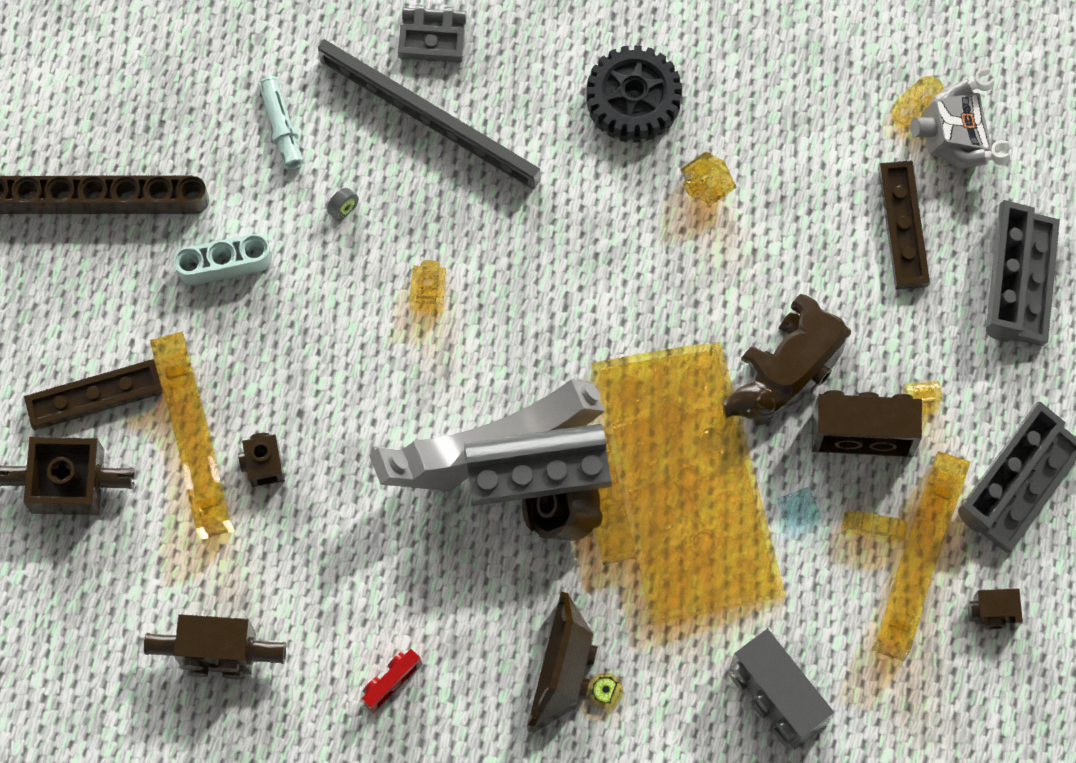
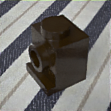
(996, 608)

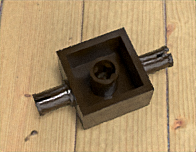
(76, 494)
(215, 645)

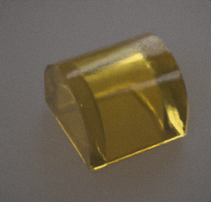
(928, 391)

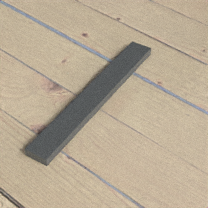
(429, 114)

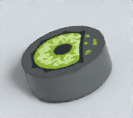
(342, 203)

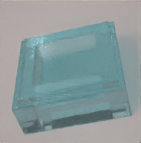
(799, 508)

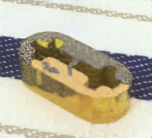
(912, 96)
(874, 526)

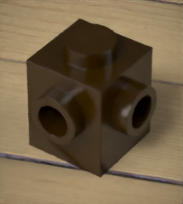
(262, 459)

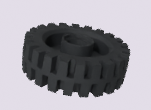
(640, 72)

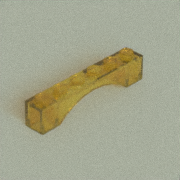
(192, 435)
(920, 556)

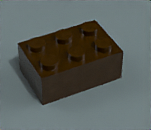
(866, 424)

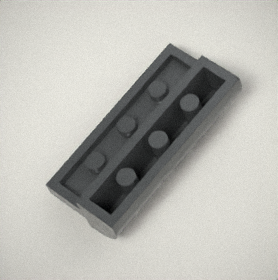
(1022, 275)
(537, 464)
(1020, 478)

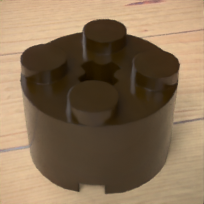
(563, 515)

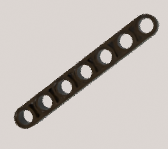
(109, 201)

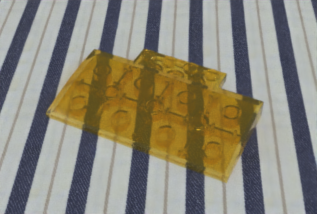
(682, 485)

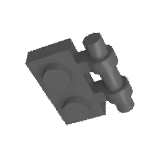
(432, 42)

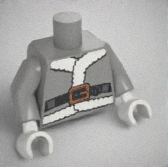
(957, 126)

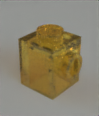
(707, 178)

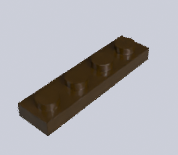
(904, 225)
(93, 394)

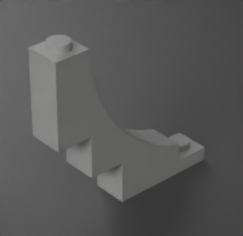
(442, 460)

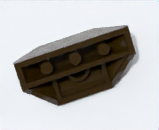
(563, 666)

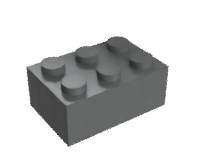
(780, 690)

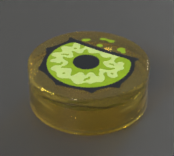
(605, 691)

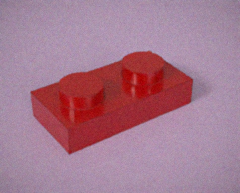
(379, 690)

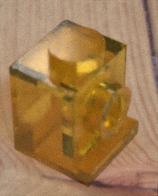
(430, 297)

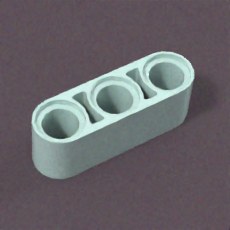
(207, 254)

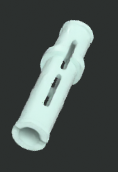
(283, 133)

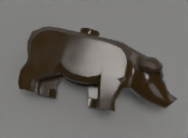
(797, 364)

